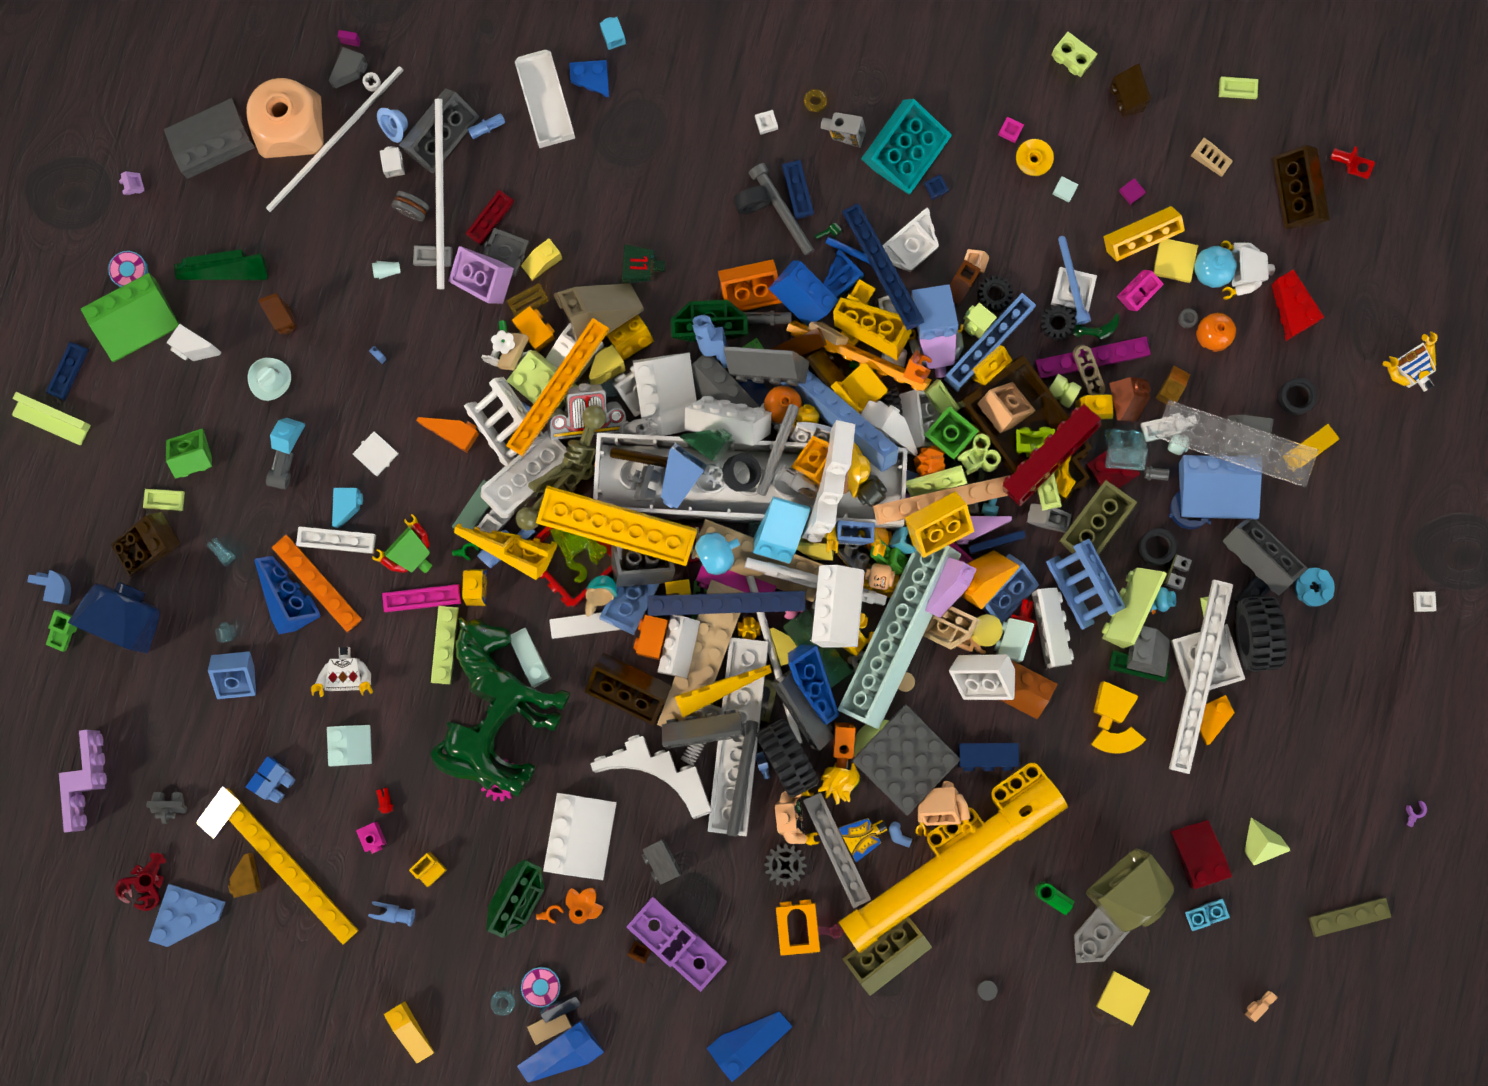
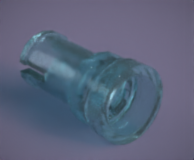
(224, 555)

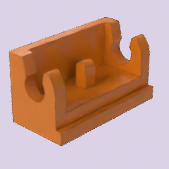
(915, 370)

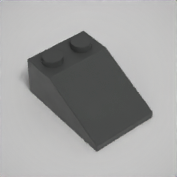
(662, 861)

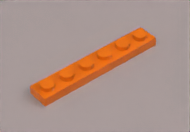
(317, 583)

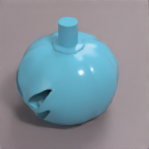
(1215, 266)
(716, 552)

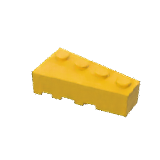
(873, 326)

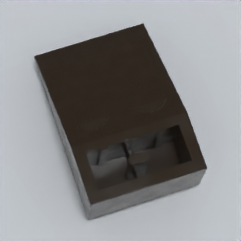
(145, 543)

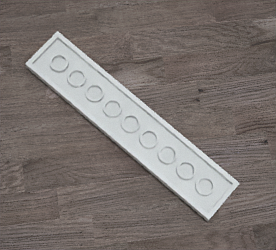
(742, 657)

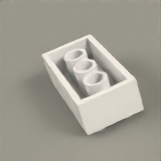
(743, 422)

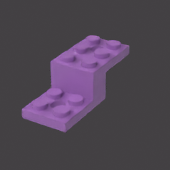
(676, 944)

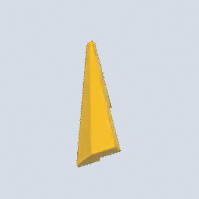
(522, 554)
(698, 698)

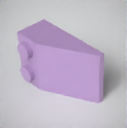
(481, 275)

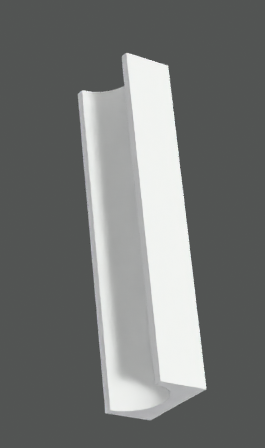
(721, 502)

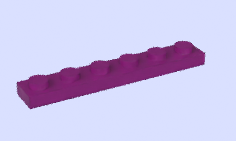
(1103, 356)

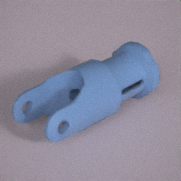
(394, 914)

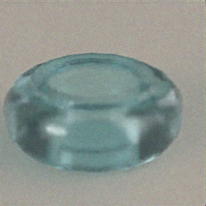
(511, 1003)

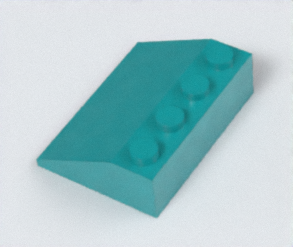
(906, 145)

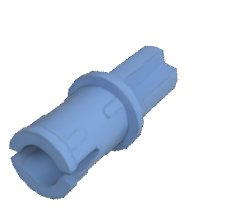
(486, 126)

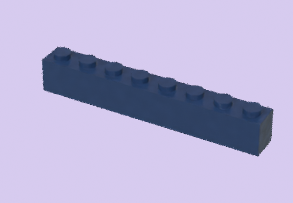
(726, 603)

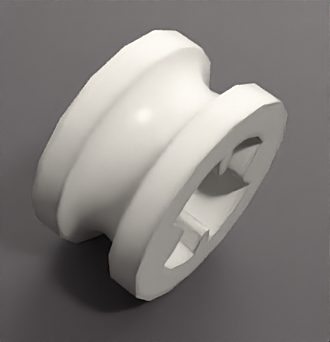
(368, 76)

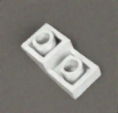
(805, 430)

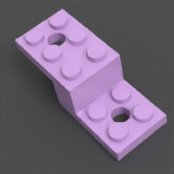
(89, 778)

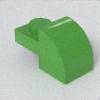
(893, 558)
(60, 631)

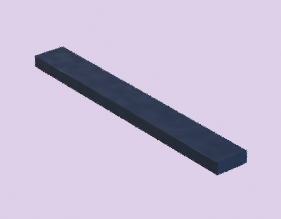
(883, 267)

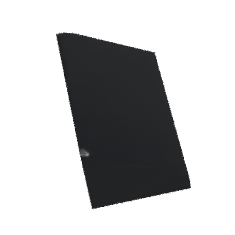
(560, 1007)

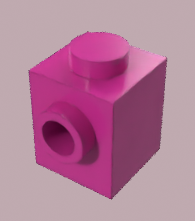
(371, 837)

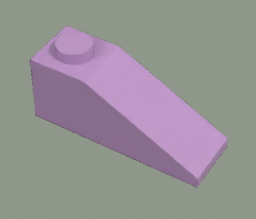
(984, 525)
(950, 586)

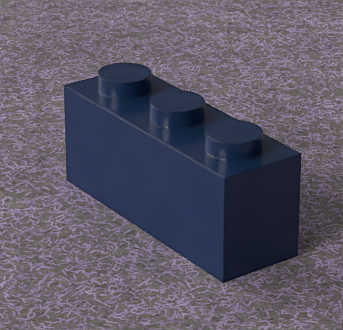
(988, 756)

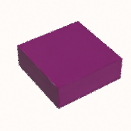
(349, 38)
(1132, 191)

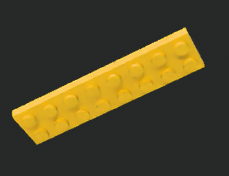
(616, 525)

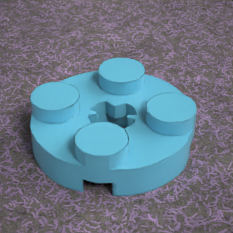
(1322, 579)

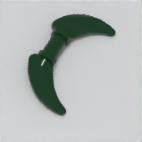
(1101, 332)

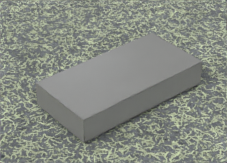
(427, 256)

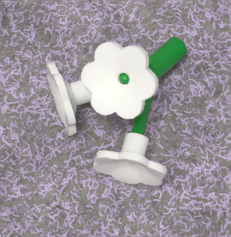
(501, 342)

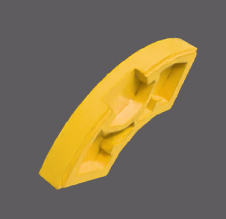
(1064, 479)
(1118, 742)

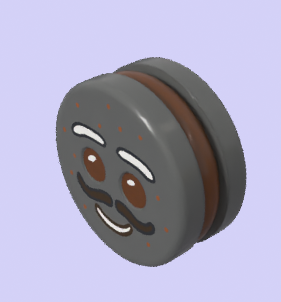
(410, 206)

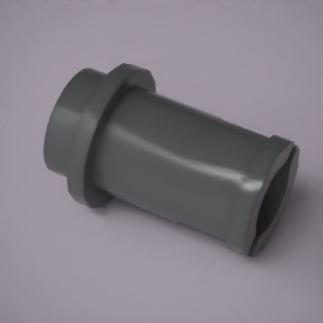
(1156, 473)

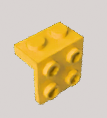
(630, 337)
(860, 388)

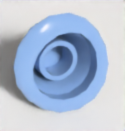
(392, 123)

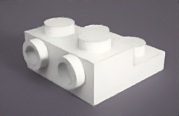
(627, 390)

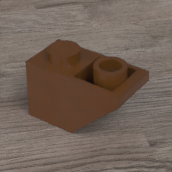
(963, 281)

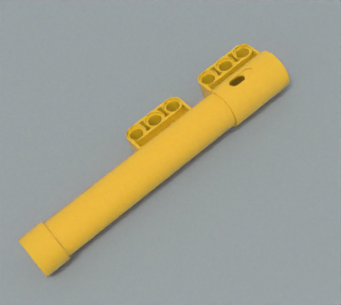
(959, 854)

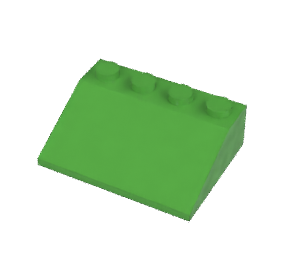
(130, 317)

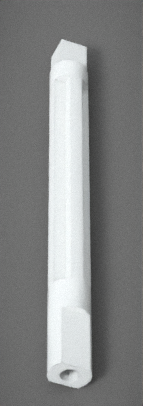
(804, 578)

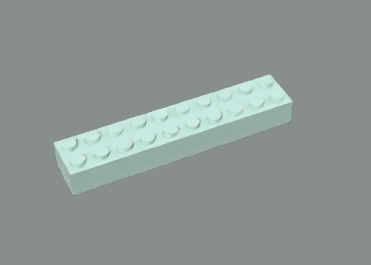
(895, 639)

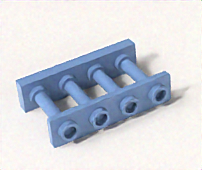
(1102, 584)

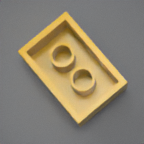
(939, 524)

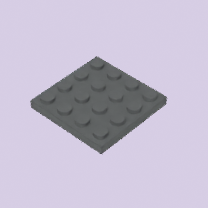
(906, 760)

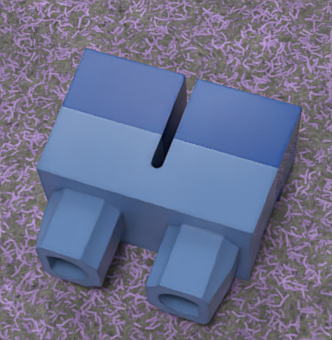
(268, 780)

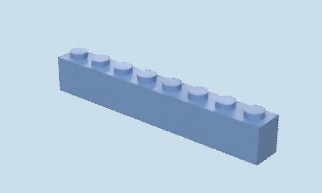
(831, 407)

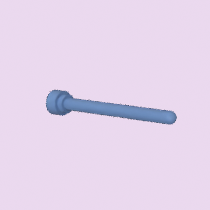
(1081, 315)

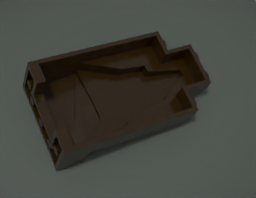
(1047, 414)

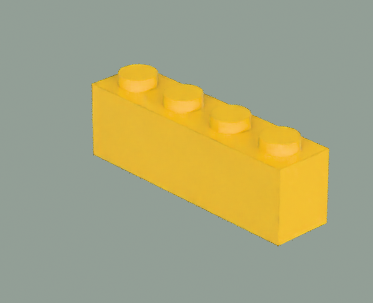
(1144, 233)

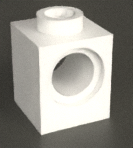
(392, 162)

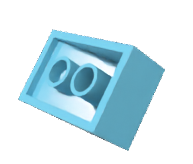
(780, 530)

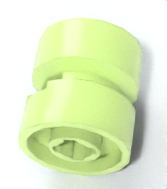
(1064, 391)

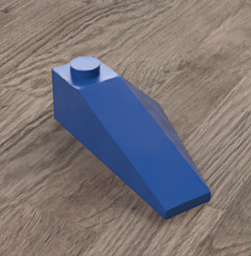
(285, 601)
(813, 681)
(742, 1047)
(565, 1052)

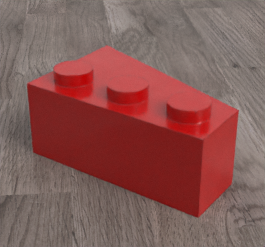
(1295, 305)

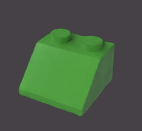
(951, 433)
(188, 453)

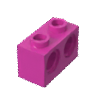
(1140, 290)

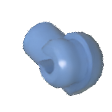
(896, 835)

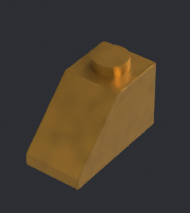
(1173, 385)
(245, 877)

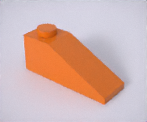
(453, 431)

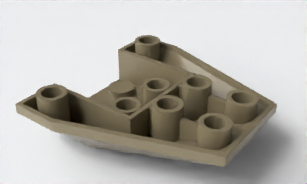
(605, 303)

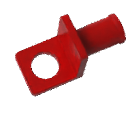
(1352, 161)
(1025, 614)

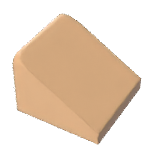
(977, 258)

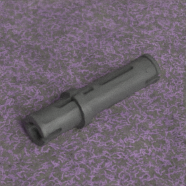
(768, 317)

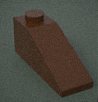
(278, 313)

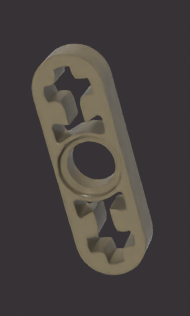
(1088, 356)

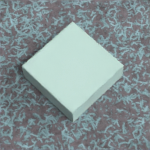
(1065, 189)

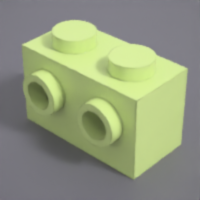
(978, 320)

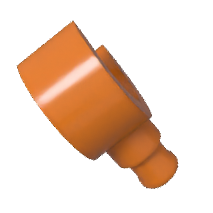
(546, 915)

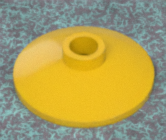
(1039, 150)

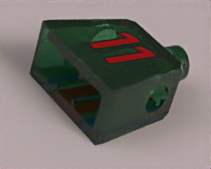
(640, 265)

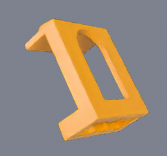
(810, 911)

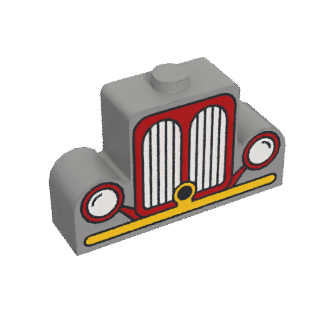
(569, 422)

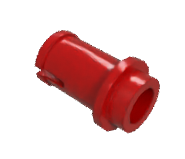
(384, 802)

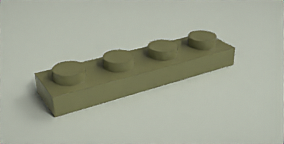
(1349, 917)

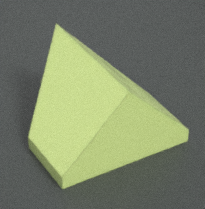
(1263, 843)

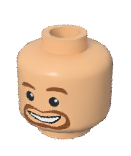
(880, 576)

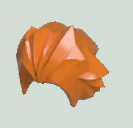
(929, 461)

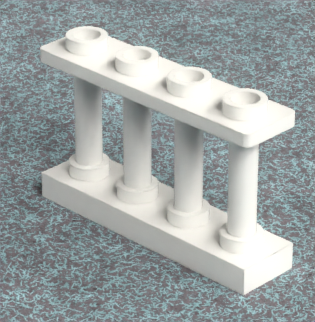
(510, 404)

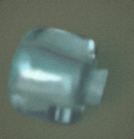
(225, 632)

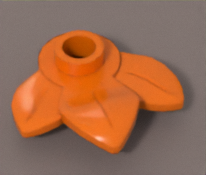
(583, 902)

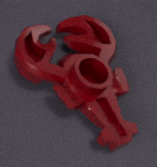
(143, 882)

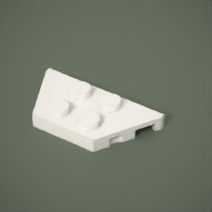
(913, 243)

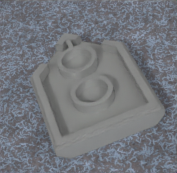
(1097, 938)

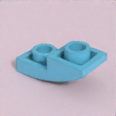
(1207, 914)

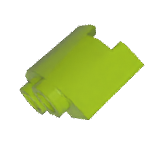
(1029, 440)

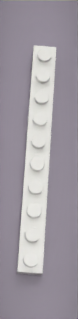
(1201, 676)

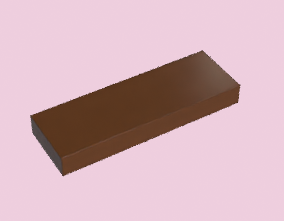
(804, 343)

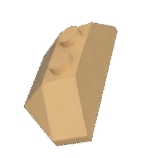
(951, 628)

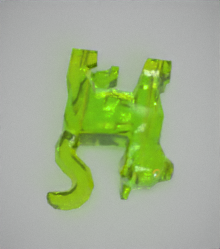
(573, 545)

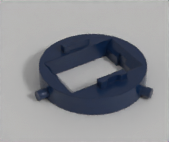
(1175, 509)

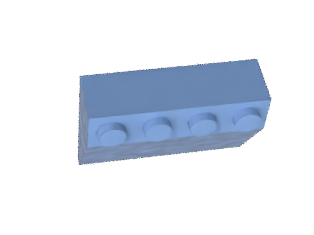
(1218, 488)

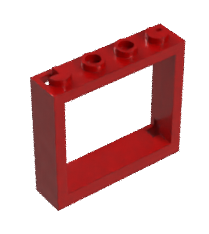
(555, 586)

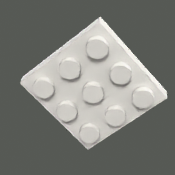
(1227, 664)

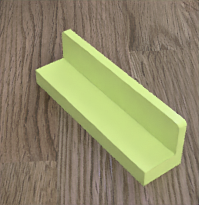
(50, 419)

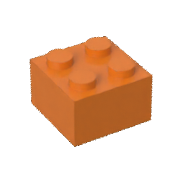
(652, 637)

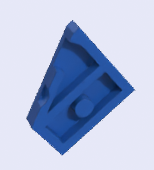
(591, 75)
(842, 275)

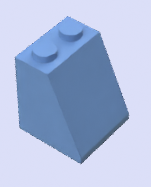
(937, 311)
(680, 475)

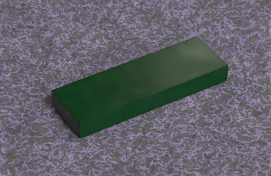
(1119, 661)

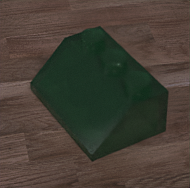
(710, 442)

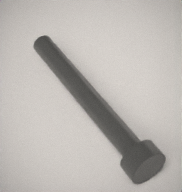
(760, 173)

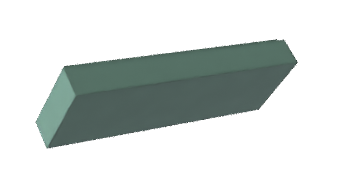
(473, 510)

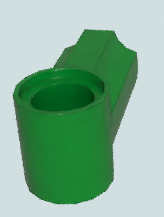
(1054, 898)

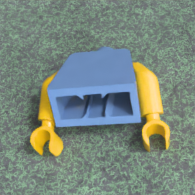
(854, 534)

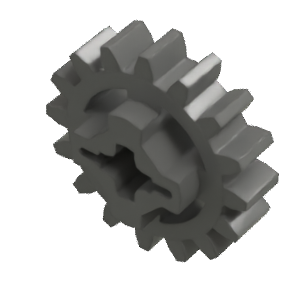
(778, 871)

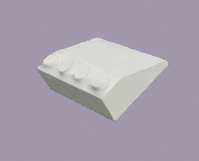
(665, 391)
(579, 836)

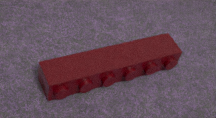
(1051, 454)

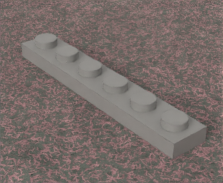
(836, 850)

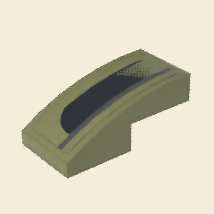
(768, 700)

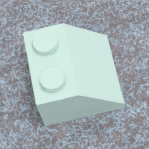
(1014, 639)
(349, 745)

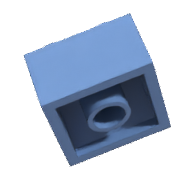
(232, 675)

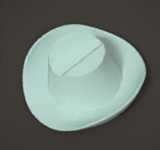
(269, 378)

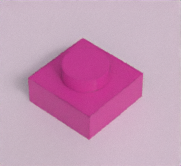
(1011, 129)

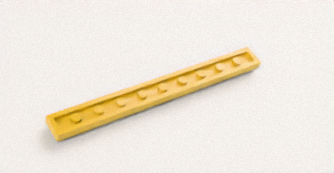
(292, 873)

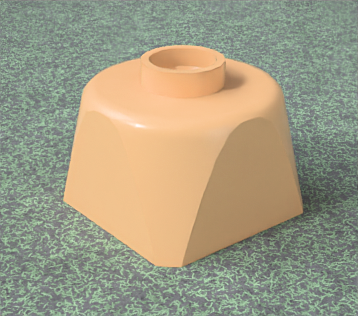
(285, 119)

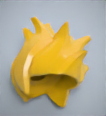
(839, 782)

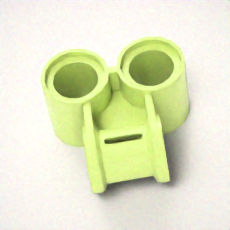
(976, 456)

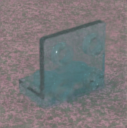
(1126, 449)

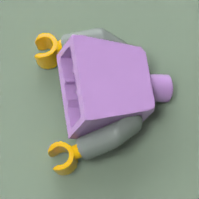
(940, 349)

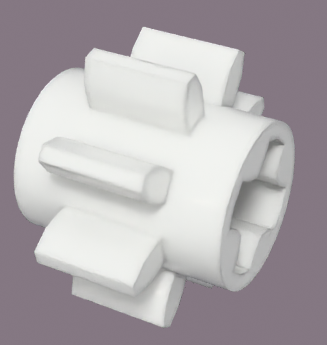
(711, 471)

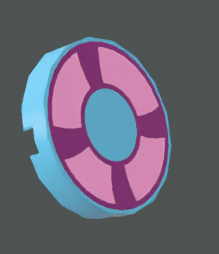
(126, 267)
(540, 987)

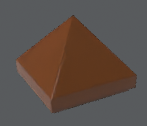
(639, 952)

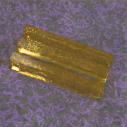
(525, 293)

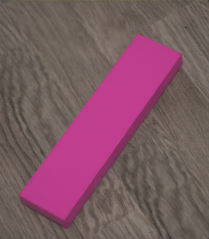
(421, 598)

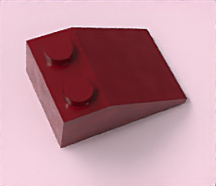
(1201, 855)

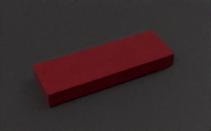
(490, 217)

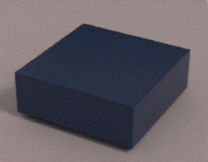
(936, 187)

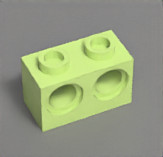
(1077, 50)

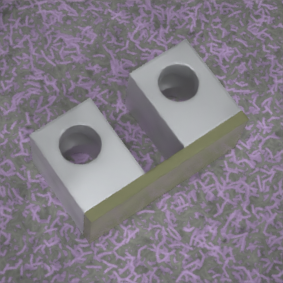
(1176, 564)

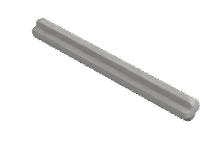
(777, 450)

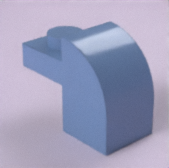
(57, 586)

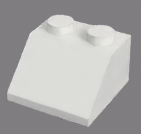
(191, 346)

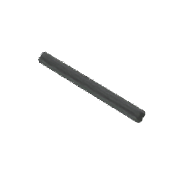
(742, 778)

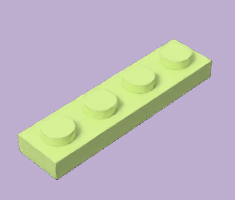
(444, 645)

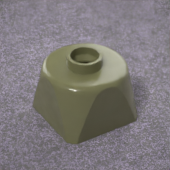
(1133, 891)

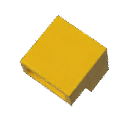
(678, 587)
(428, 869)

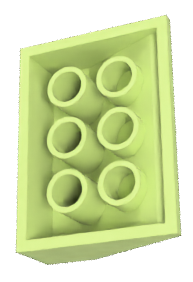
(1138, 599)

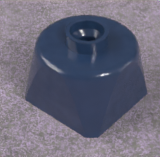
(118, 616)

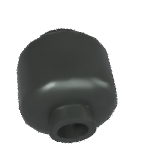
(872, 492)

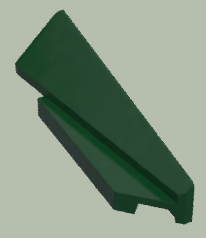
(222, 266)

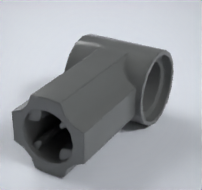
(279, 474)

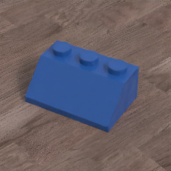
(803, 293)

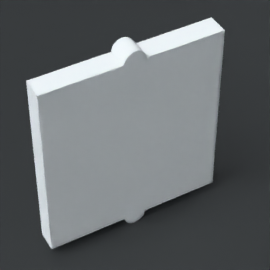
(375, 453)

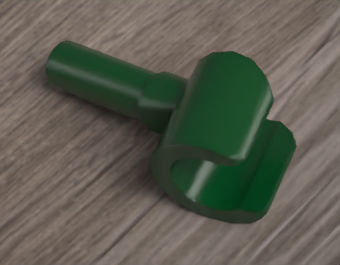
(833, 228)

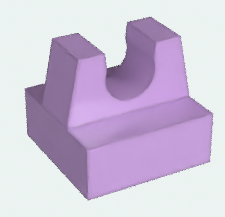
(132, 183)

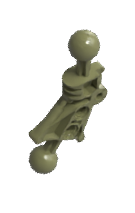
(574, 467)

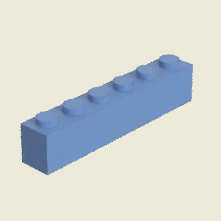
(990, 340)

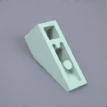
(529, 658)

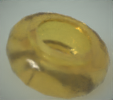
(815, 93)

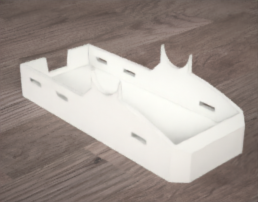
(544, 98)
(509, 487)

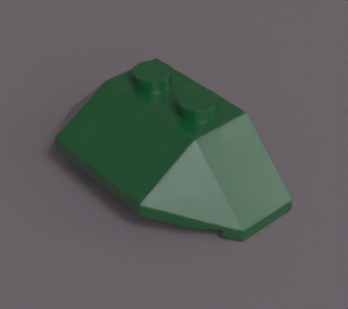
(721, 313)
(515, 899)

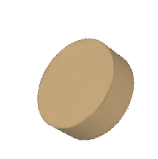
(907, 682)

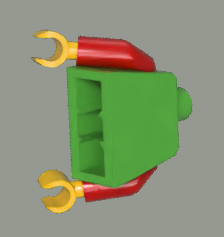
(408, 550)

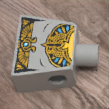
(845, 128)

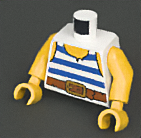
(1415, 365)

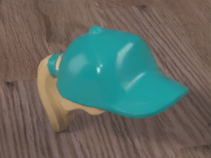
(599, 592)

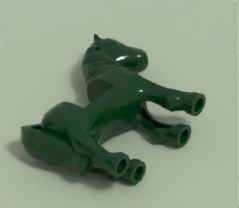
(472, 753)

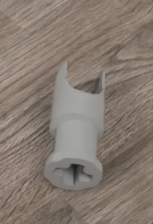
(636, 427)
(798, 482)

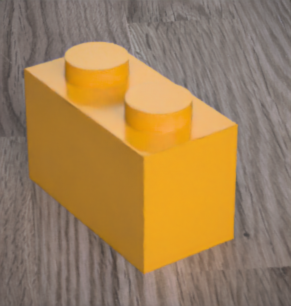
(530, 323)

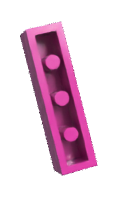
(733, 580)

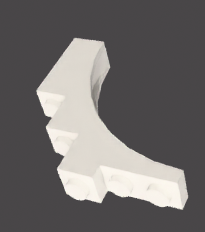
(832, 483)
(638, 757)

